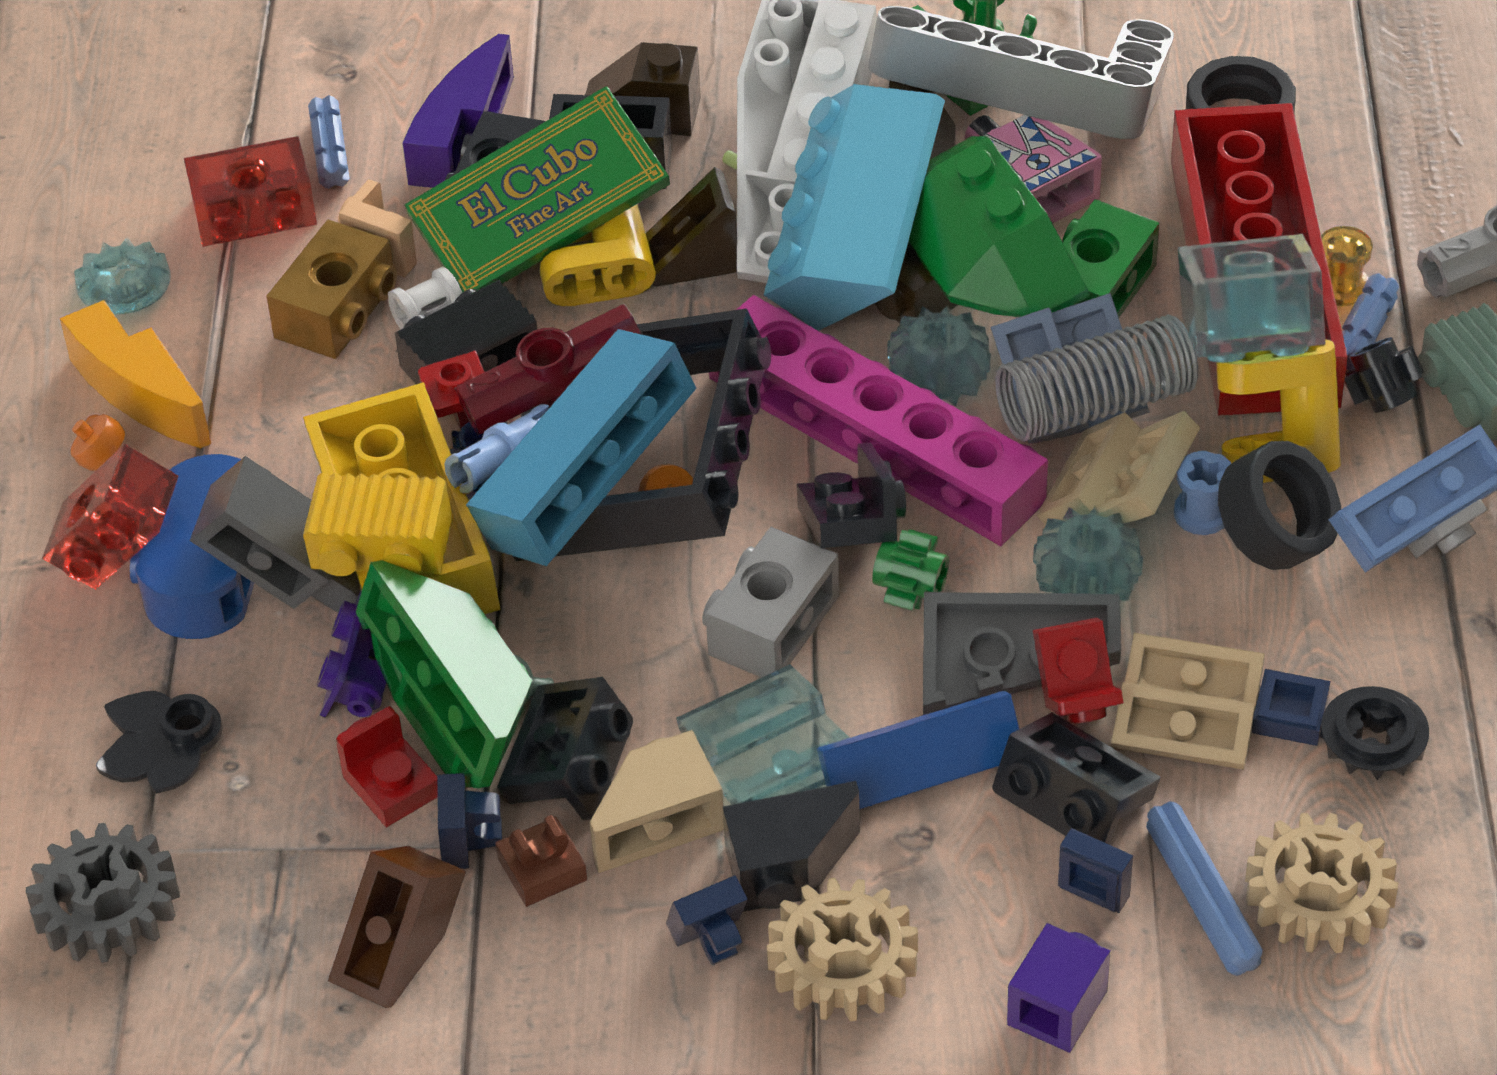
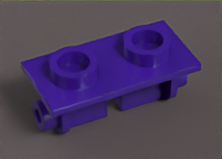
(349, 673)

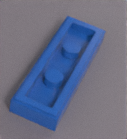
(922, 750)

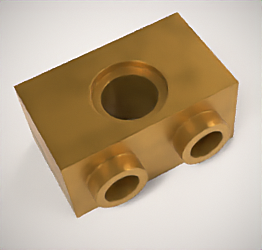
(331, 289)

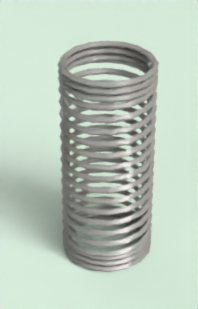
(1031, 388)

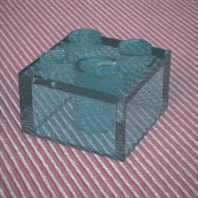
(1251, 297)

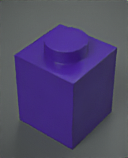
(1058, 987)

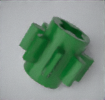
(910, 569)

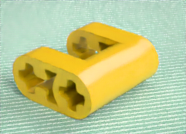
(617, 250)
(1307, 400)

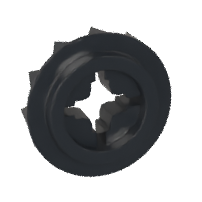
(1380, 711)

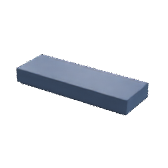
(1418, 499)

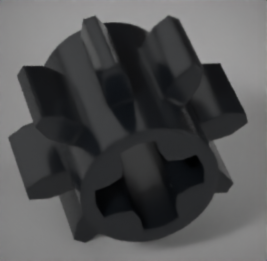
(1383, 375)

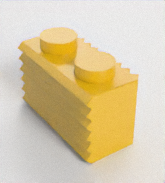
(377, 520)

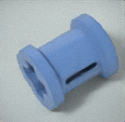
(1197, 505)

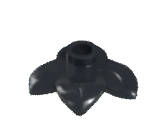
(159, 738)

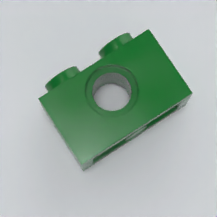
(1112, 251)

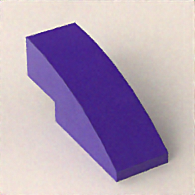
(454, 109)

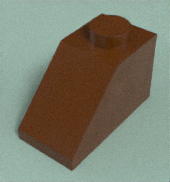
(395, 922)

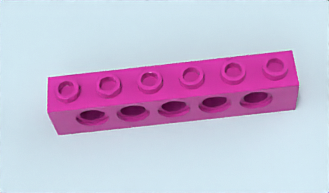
(930, 445)

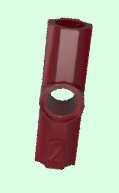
(541, 371)

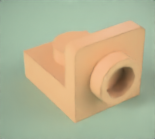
(367, 213)

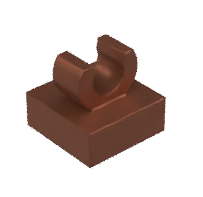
(541, 861)

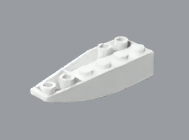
(790, 64)

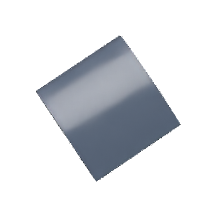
(1047, 331)

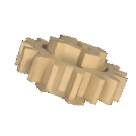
(1321, 882)
(842, 949)

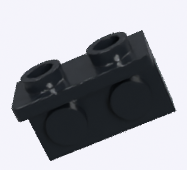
(854, 509)
(568, 745)
(1071, 778)

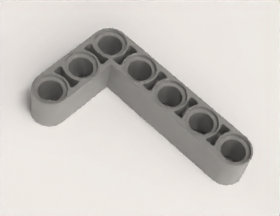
(1027, 74)

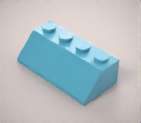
(853, 202)

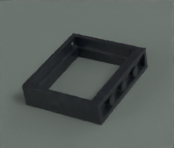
(701, 510)

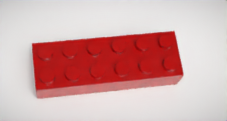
(1247, 179)

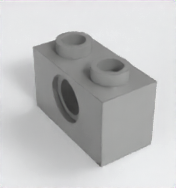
(771, 603)

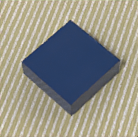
(1290, 707)
(1095, 870)

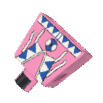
(1048, 160)

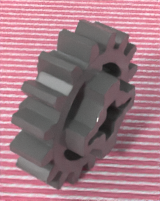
(103, 892)

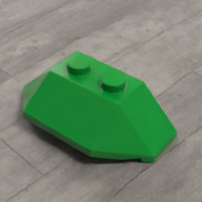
(990, 236)
(445, 669)

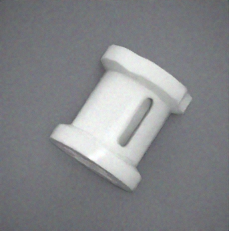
(424, 297)

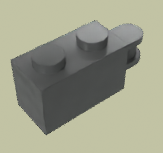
(258, 530)

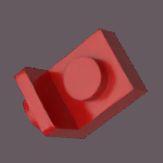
(443, 377)
(1076, 670)
(385, 767)

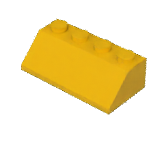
(403, 437)

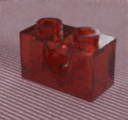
(250, 191)
(110, 517)

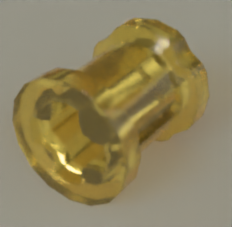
(1346, 254)

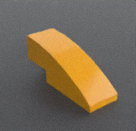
(135, 374)

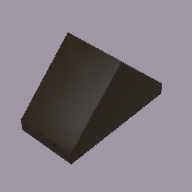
(696, 234)

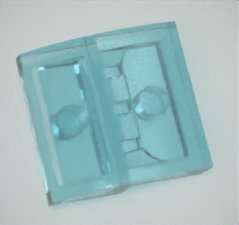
(765, 736)

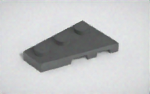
(987, 640)

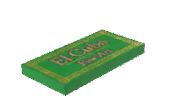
(538, 193)

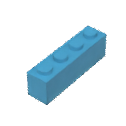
(581, 447)

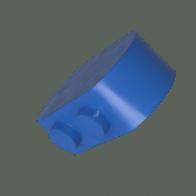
(180, 583)

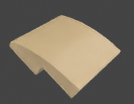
(1121, 468)
(1188, 701)

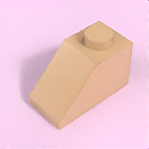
(657, 802)

